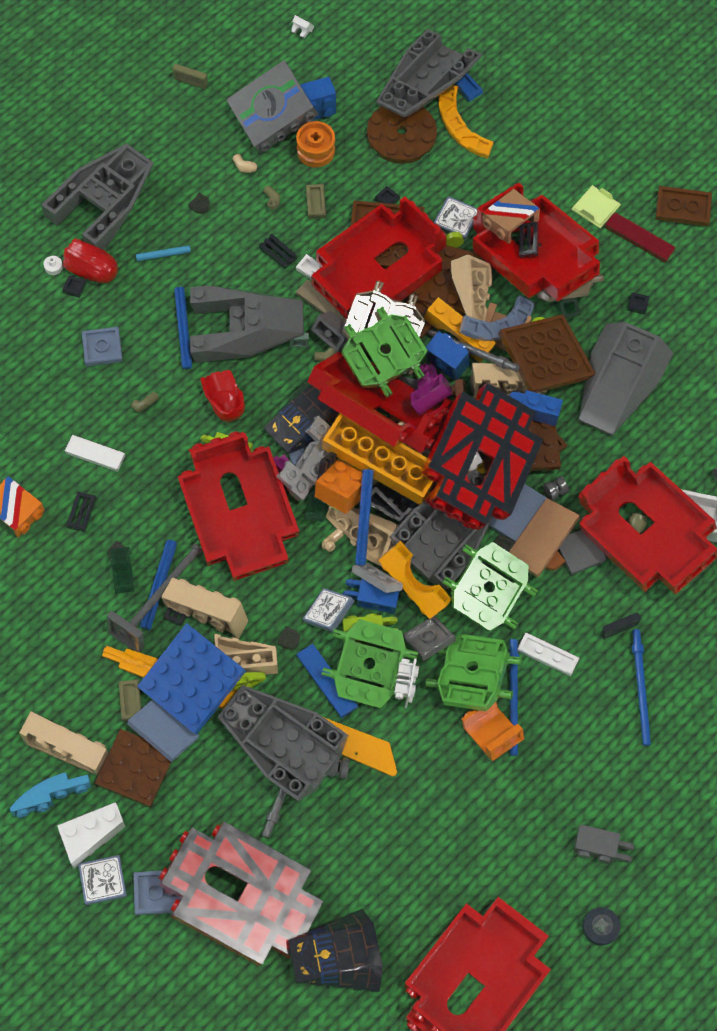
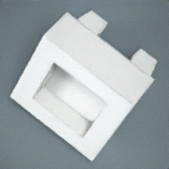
(305, 26)

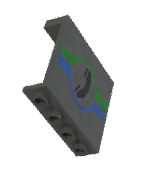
(272, 107)

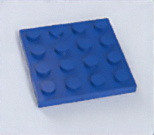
(191, 678)

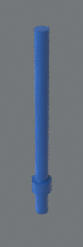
(638, 650)
(514, 687)

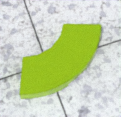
(250, 680)

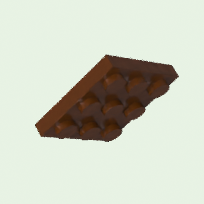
(133, 769)

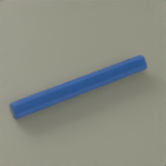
(183, 328)
(364, 516)
(160, 577)

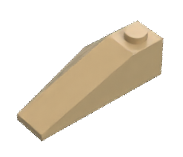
(472, 282)
(378, 535)

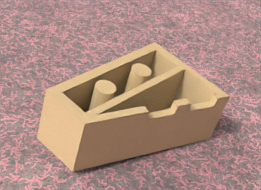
(250, 656)

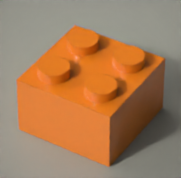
(340, 486)

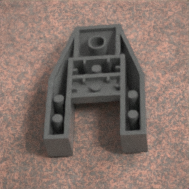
(108, 183)
(256, 322)

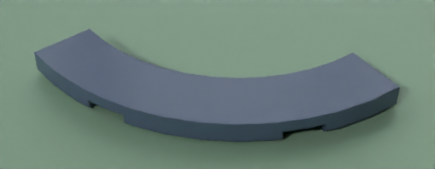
(489, 330)

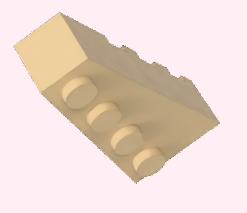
(502, 379)
(206, 606)
(63, 744)

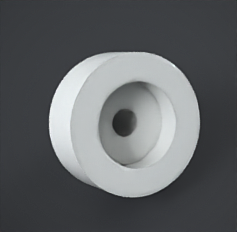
(53, 265)

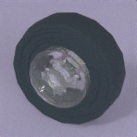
(601, 919)

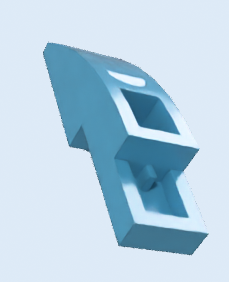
(40, 796)

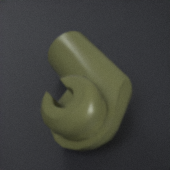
(274, 197)
(321, 356)
(139, 406)

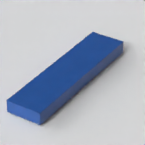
(314, 663)

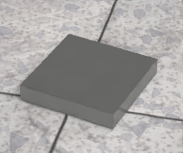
(580, 553)
(429, 638)

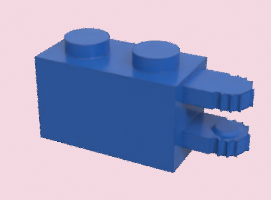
(545, 407)
(372, 597)

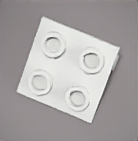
(407, 673)

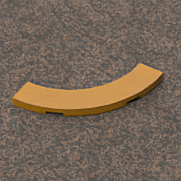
(457, 127)

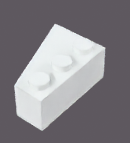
(89, 832)

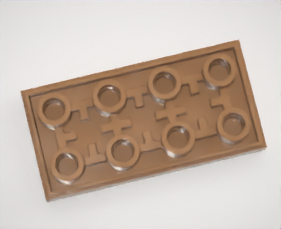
(544, 536)

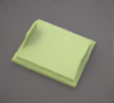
(596, 206)

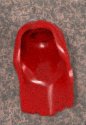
(89, 262)
(224, 395)

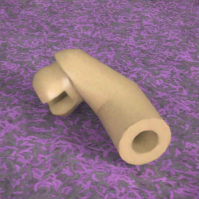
(244, 166)
(329, 542)

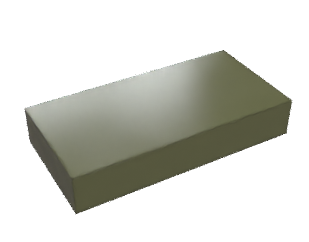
(190, 76)
(315, 201)
(129, 698)

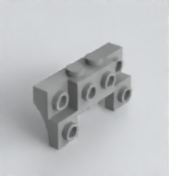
(304, 474)

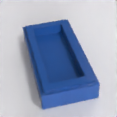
(468, 87)

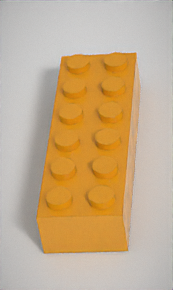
(393, 466)

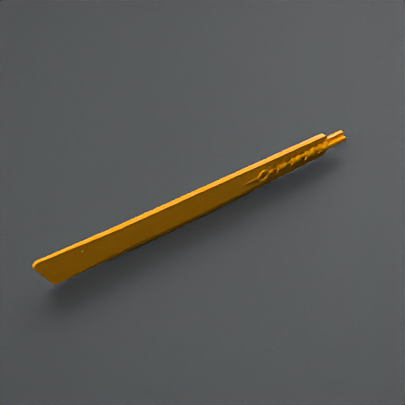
(369, 749)

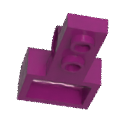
(430, 390)

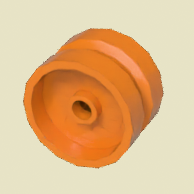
(315, 144)

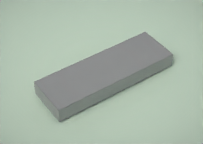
(377, 578)

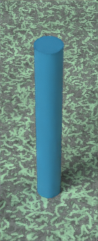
(163, 253)

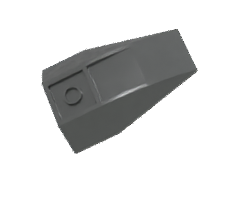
(424, 74)
(626, 371)
(439, 540)
(284, 740)

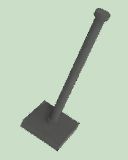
(126, 631)

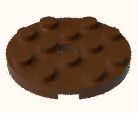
(397, 147)

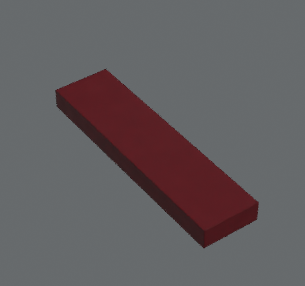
(640, 237)

